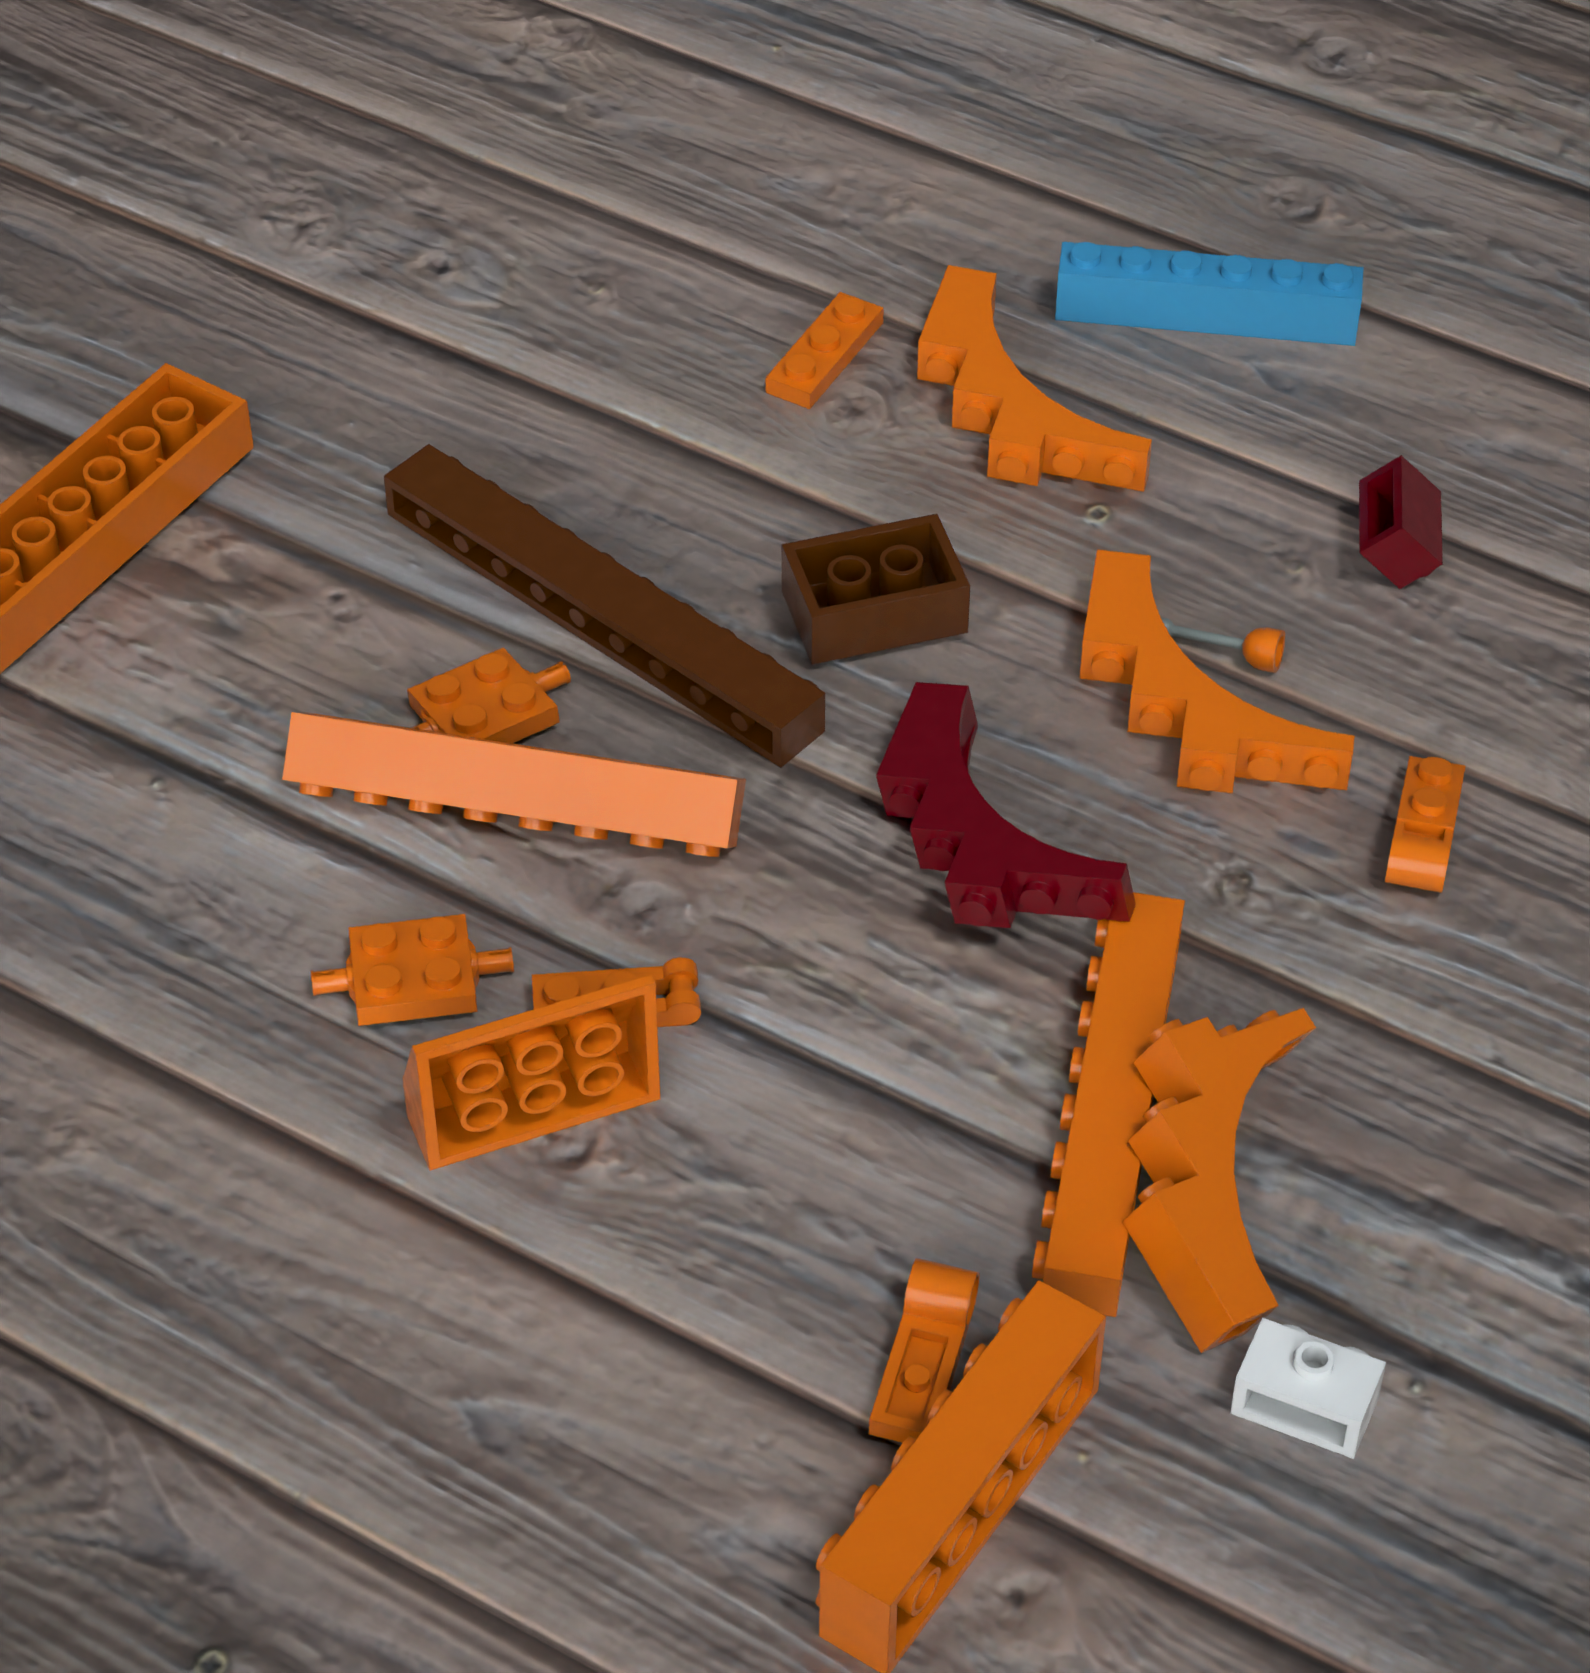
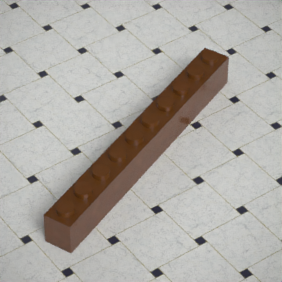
(607, 605)

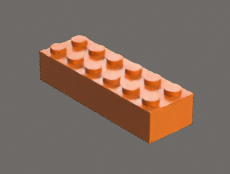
(958, 1477)

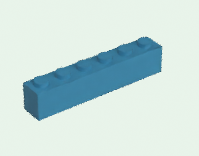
(1209, 293)

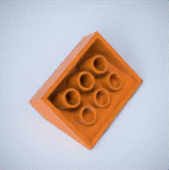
(534, 1073)

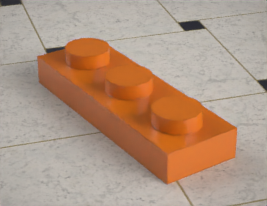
(824, 350)

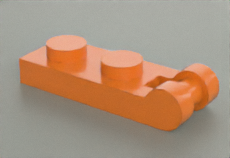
(675, 979)

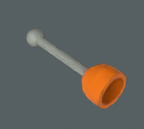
(1261, 647)

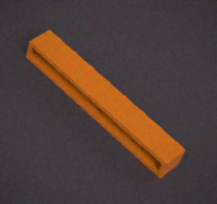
(515, 781)
(1098, 1164)

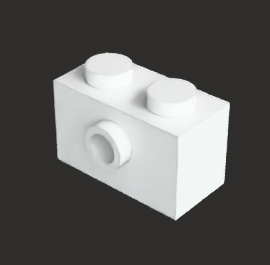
(1308, 1387)

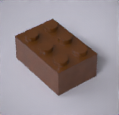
(875, 588)

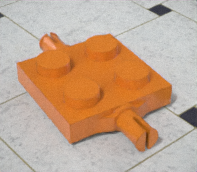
(489, 699)
(412, 970)

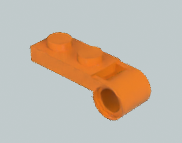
(1425, 823)
(925, 1348)

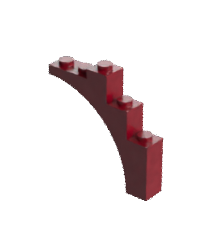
(955, 830)

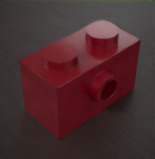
(1400, 522)

